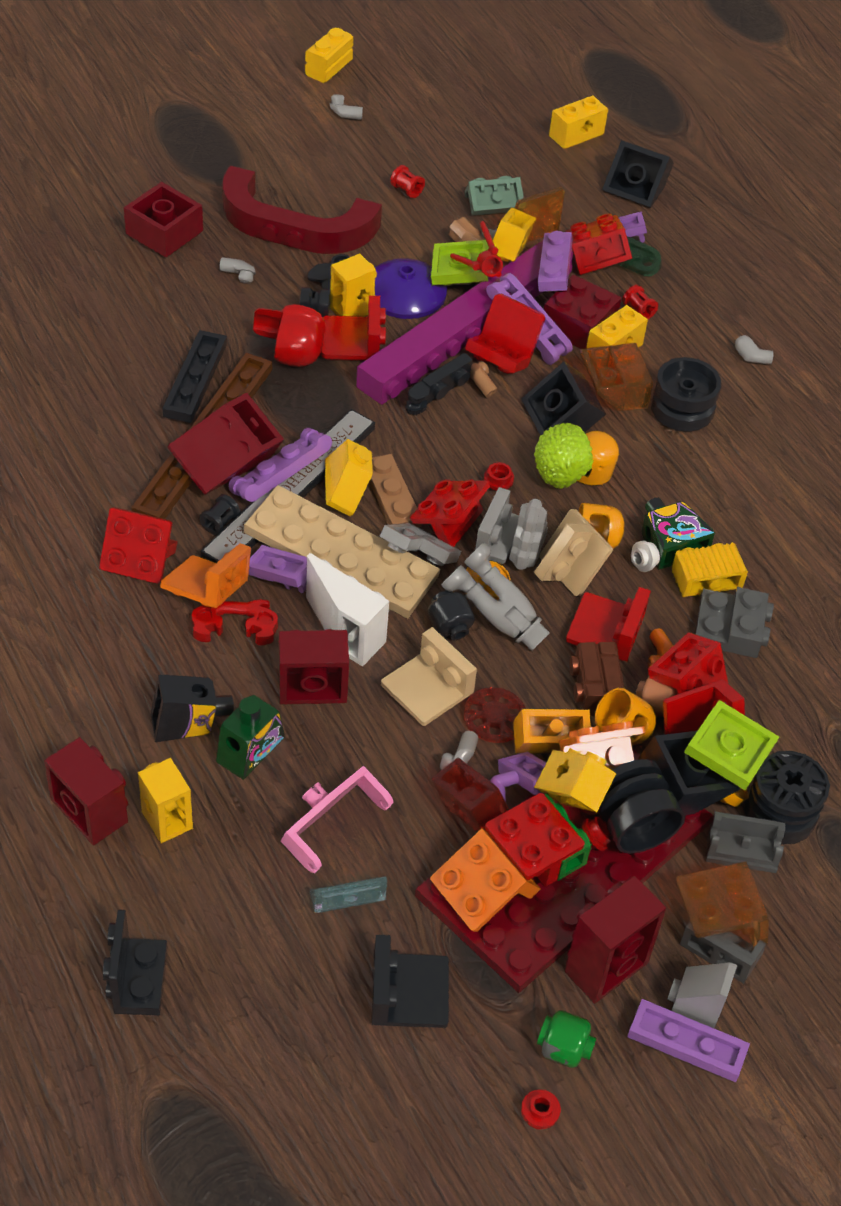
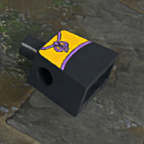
(186, 707)

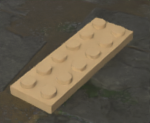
(305, 528)

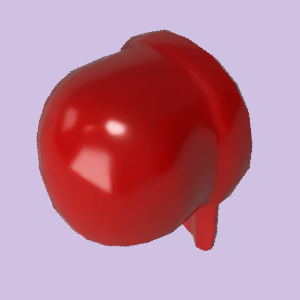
(297, 332)

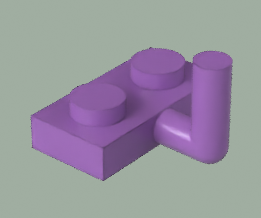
(519, 769)

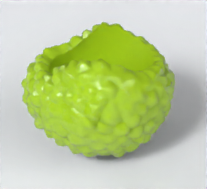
(563, 455)

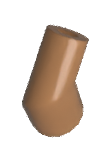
(479, 374)

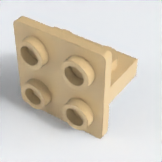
(573, 554)

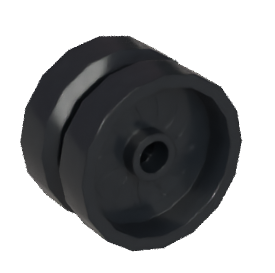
(686, 394)

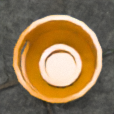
(605, 456)
(605, 520)
(624, 706)

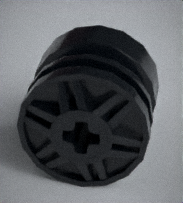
(789, 791)
(640, 807)

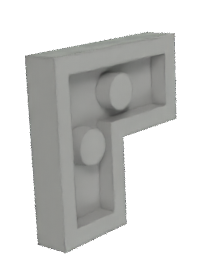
(411, 538)

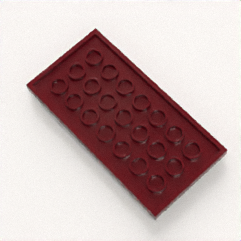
(537, 931)

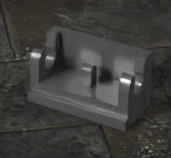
(745, 839)
(723, 949)

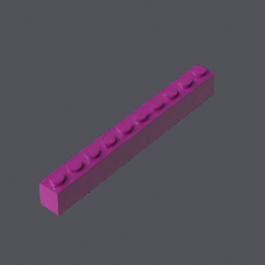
(441, 334)

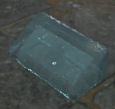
(349, 894)

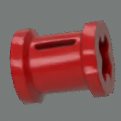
(407, 181)
(640, 302)

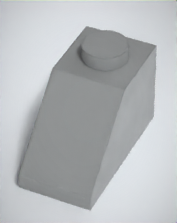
(702, 992)

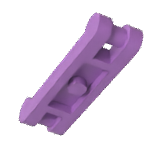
(550, 330)
(281, 466)

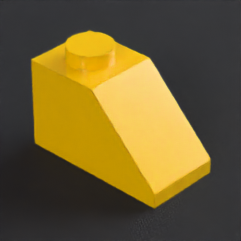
(347, 476)

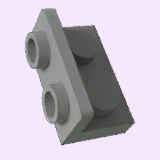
(498, 527)

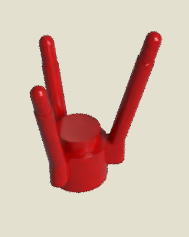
(488, 261)

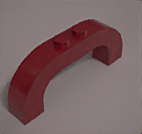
(295, 228)

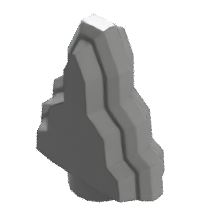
(529, 535)

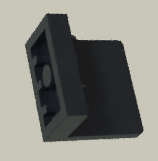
(134, 970)
(409, 988)

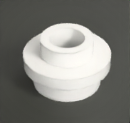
(645, 555)

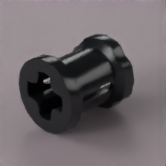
(219, 514)

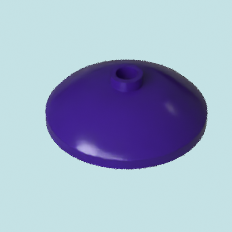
(408, 289)

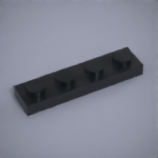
(194, 376)

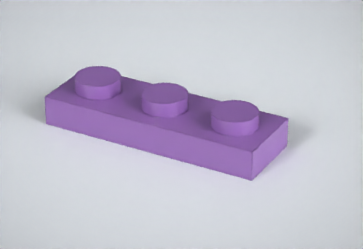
(555, 261)
(688, 1040)

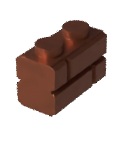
(596, 672)

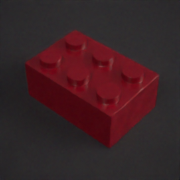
(614, 938)

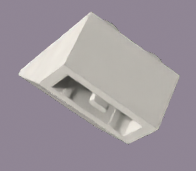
(347, 605)

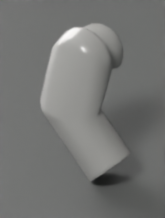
(238, 266)
(750, 351)

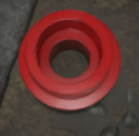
(499, 475)
(597, 833)
(538, 1119)

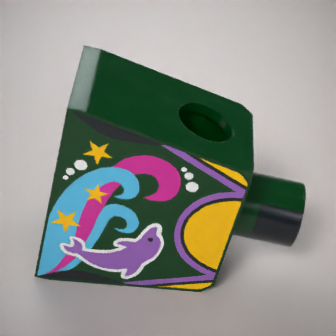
(674, 529)
(249, 736)

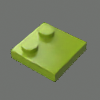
(449, 271)
(731, 745)

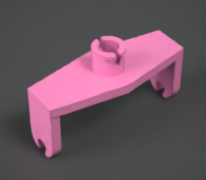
(321, 803)

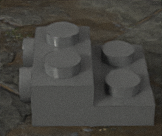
(735, 620)

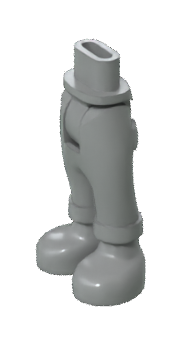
(511, 613)

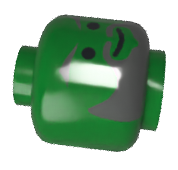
(566, 1038)

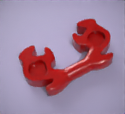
(261, 620)

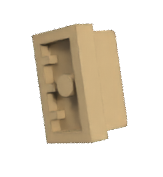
(432, 680)

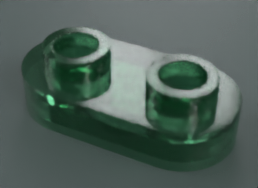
(641, 254)

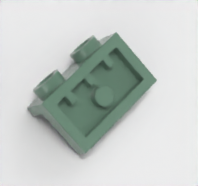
(493, 195)

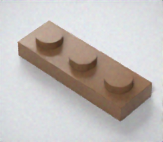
(391, 491)

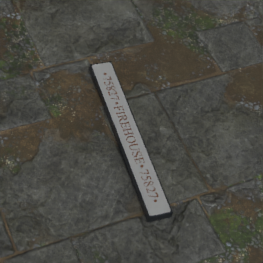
(350, 426)

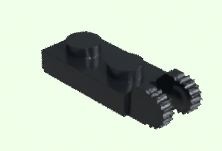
(438, 384)

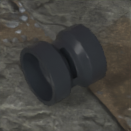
(316, 299)

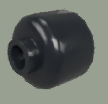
(451, 614)

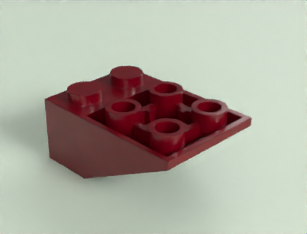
(226, 444)

